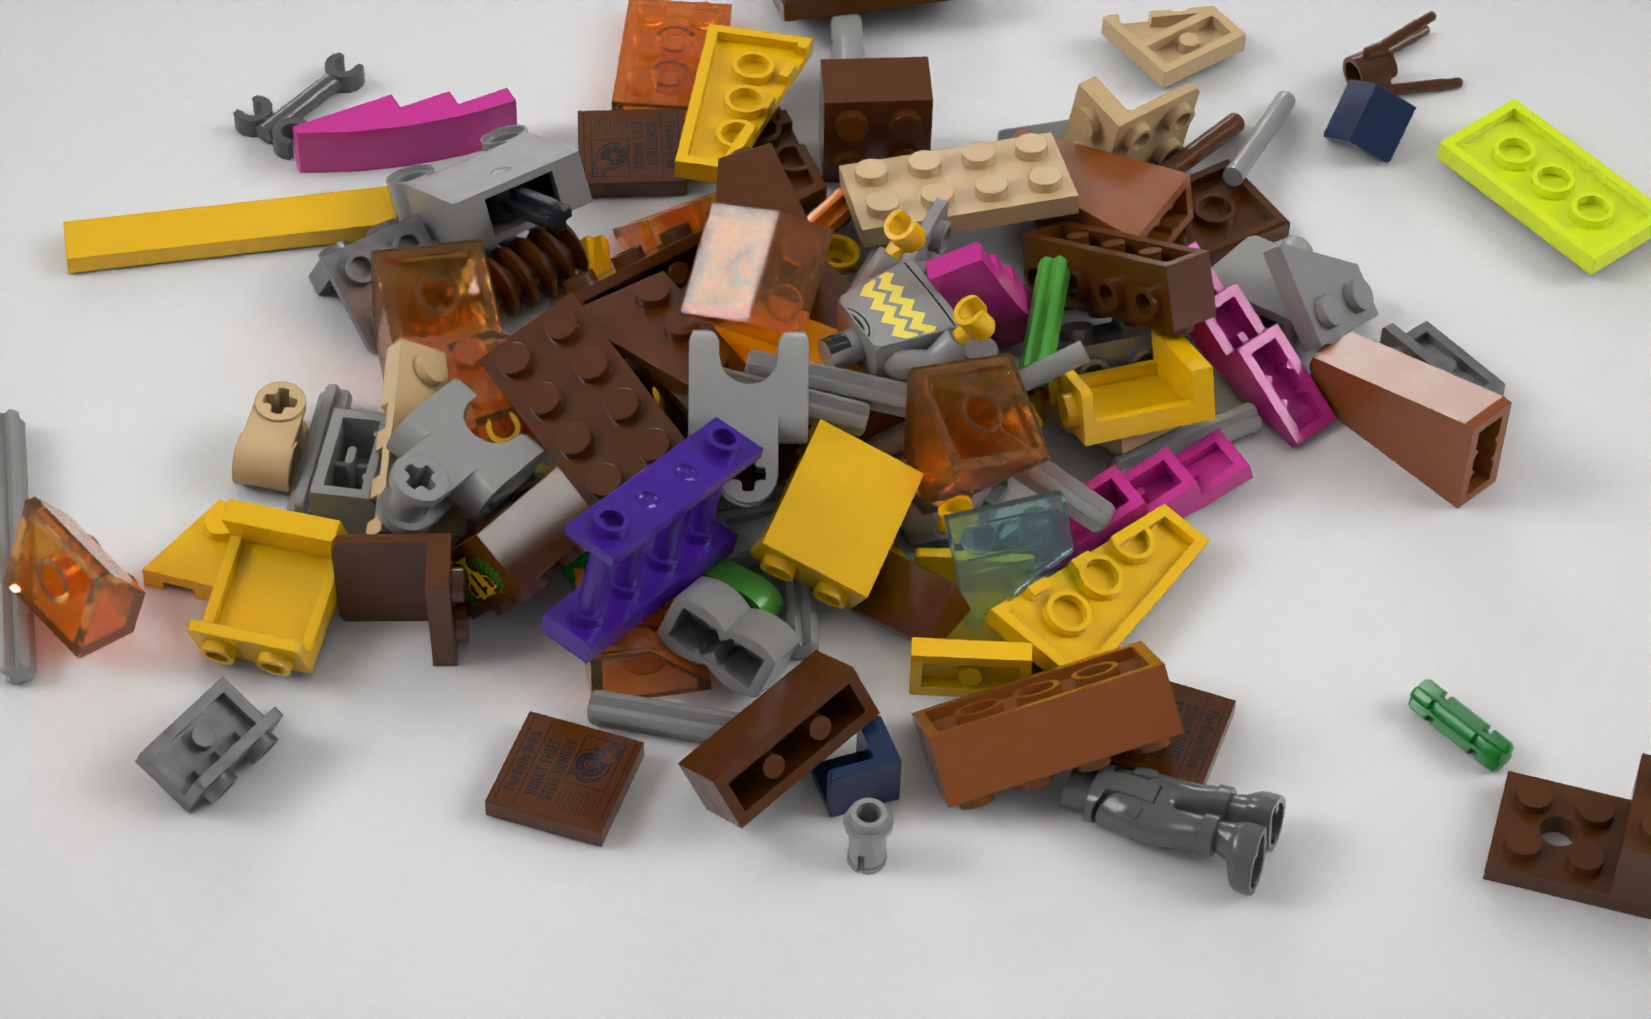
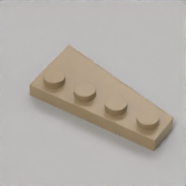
(410, 378)

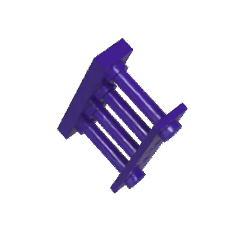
(650, 540)

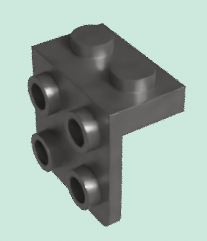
(348, 269)

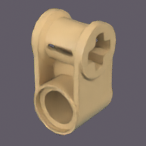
(272, 439)

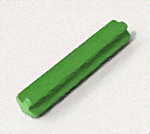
(1045, 311)

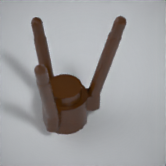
(1378, 64)

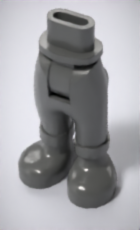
(1182, 816)

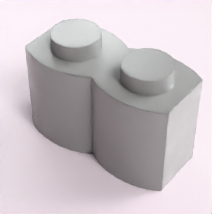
(736, 642)

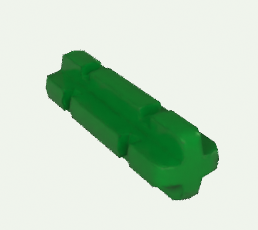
(1461, 725)

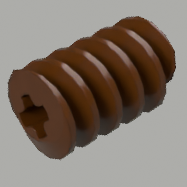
(532, 266)

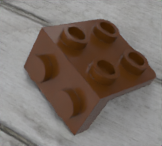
(404, 581)

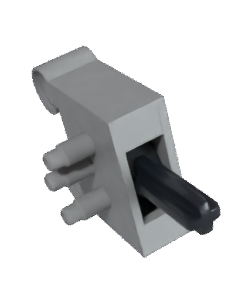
(495, 195)

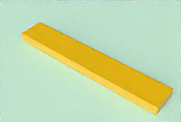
(224, 229)

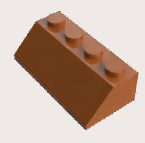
(1048, 725)

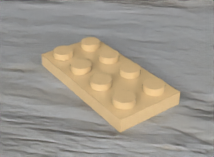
(980, 181)

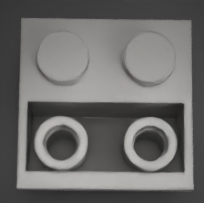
(347, 468)

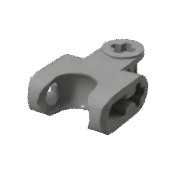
(762, 411)
(449, 465)

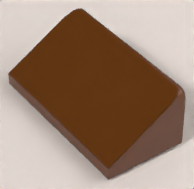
(913, 601)

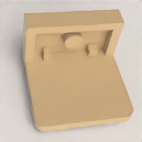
(1145, 133)

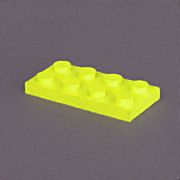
(1550, 185)

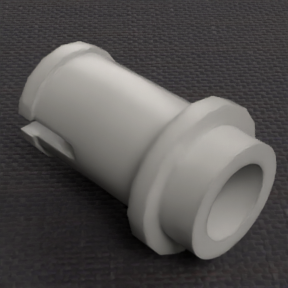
(868, 826)

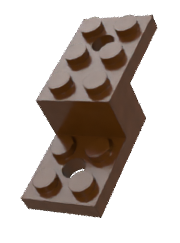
(1608, 851)

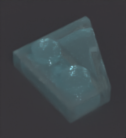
(1005, 547)

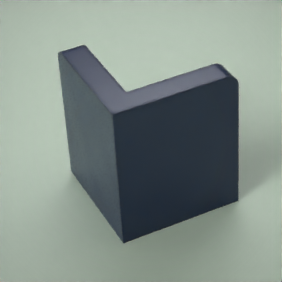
(1370, 119)
(867, 773)

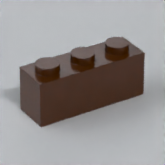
(779, 738)

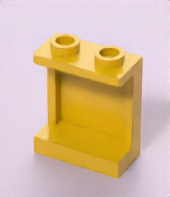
(1138, 396)
(837, 516)
(270, 590)
(966, 658)

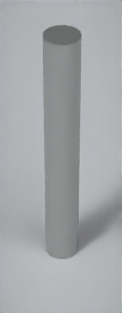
(1259, 138)

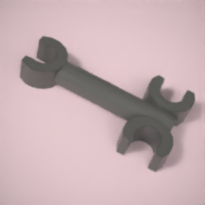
(279, 125)

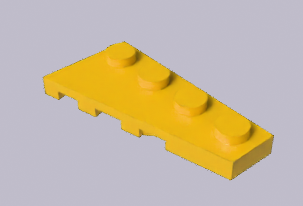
(736, 94)
(1100, 592)

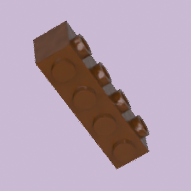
(673, 257)
(1126, 276)

